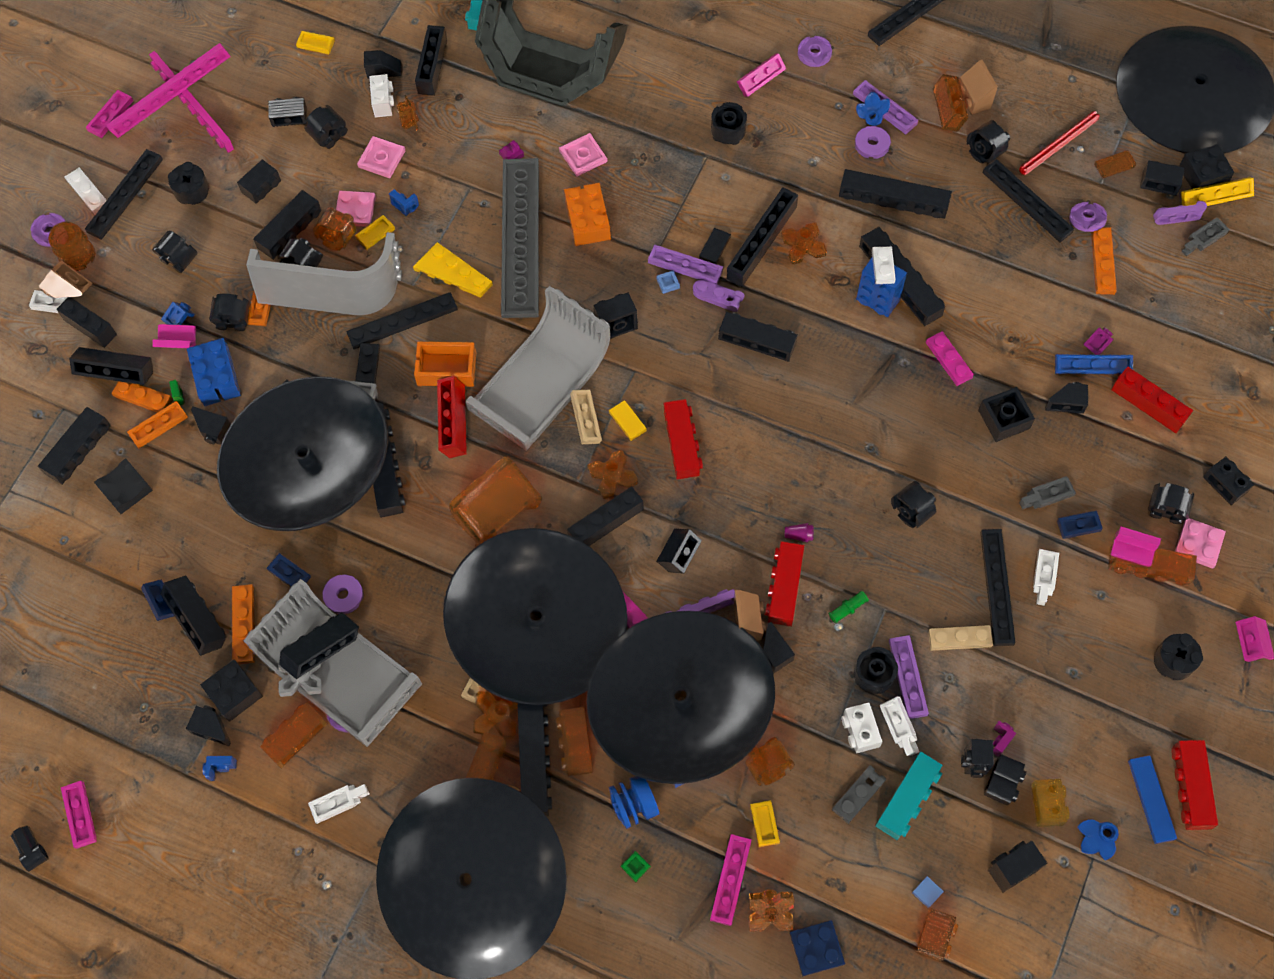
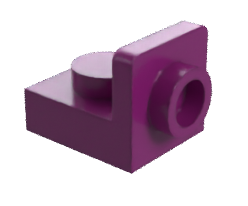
(1099, 341)
(1002, 742)

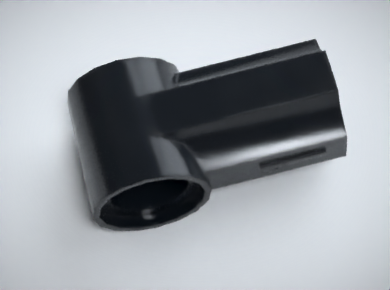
(31, 852)

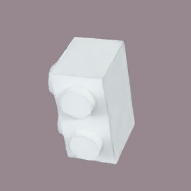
(381, 95)
(862, 728)

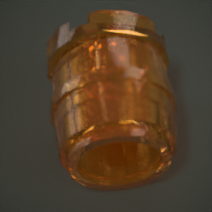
(71, 245)

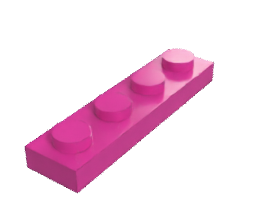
(730, 880)

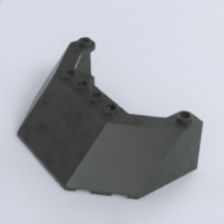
(540, 63)

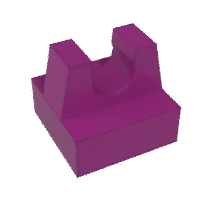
(511, 151)

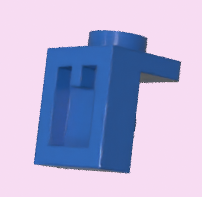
(402, 203)
(177, 313)
(221, 763)

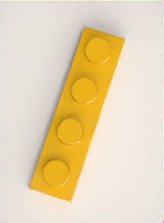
(1219, 192)

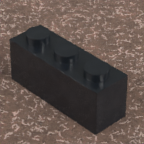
(86, 321)

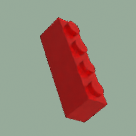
(1152, 399)
(451, 417)
(681, 439)
(785, 584)
(1195, 785)

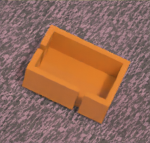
(587, 214)
(445, 360)

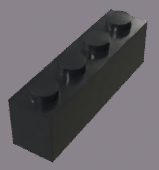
(431, 60)
(287, 224)
(757, 336)
(111, 365)
(74, 445)
(607, 517)
(193, 615)
(318, 645)

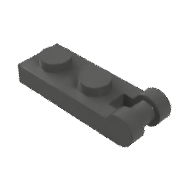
(858, 795)

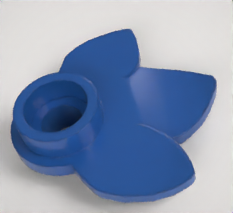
(873, 106)
(1095, 840)

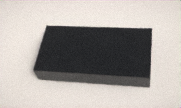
(715, 246)

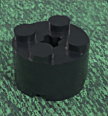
(728, 123)
(325, 126)
(988, 142)
(188, 183)
(175, 251)
(300, 253)
(229, 312)
(1171, 502)
(914, 505)
(1188, 658)
(868, 679)

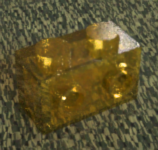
(1049, 802)

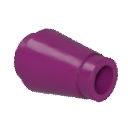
(800, 532)

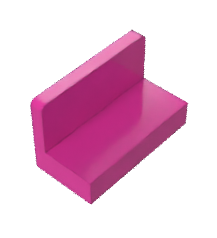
(175, 336)
(1135, 546)
(1254, 639)

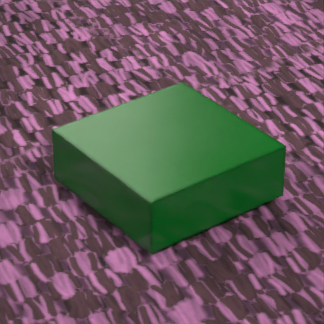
(177, 393)
(635, 866)

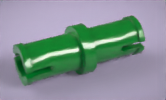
(848, 607)

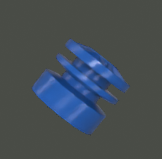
(633, 801)

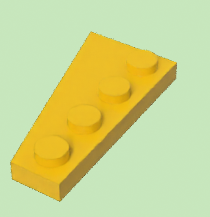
(452, 270)

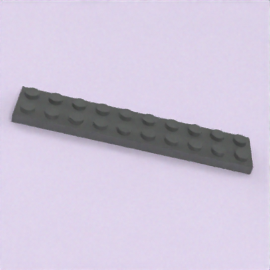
(520, 239)

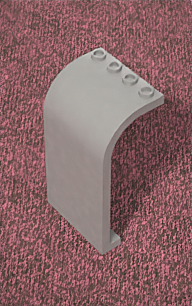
(327, 289)
(543, 371)
(358, 684)

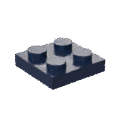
(817, 948)

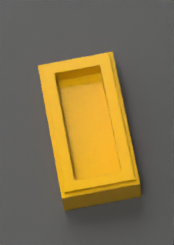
(315, 42)
(374, 232)
(627, 420)
(764, 823)

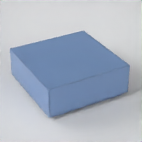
(668, 281)
(927, 892)

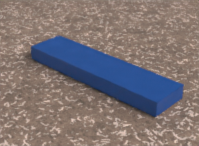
(1092, 364)
(1152, 800)

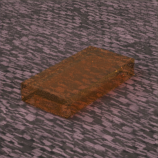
(1115, 164)

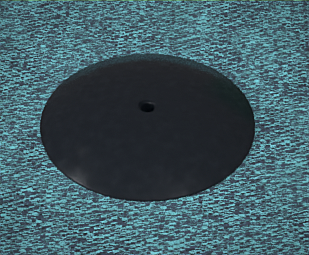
(1195, 89)
(302, 453)
(528, 575)
(675, 656)
(513, 868)

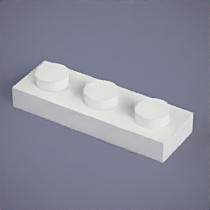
(86, 190)

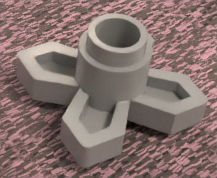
(308, 682)

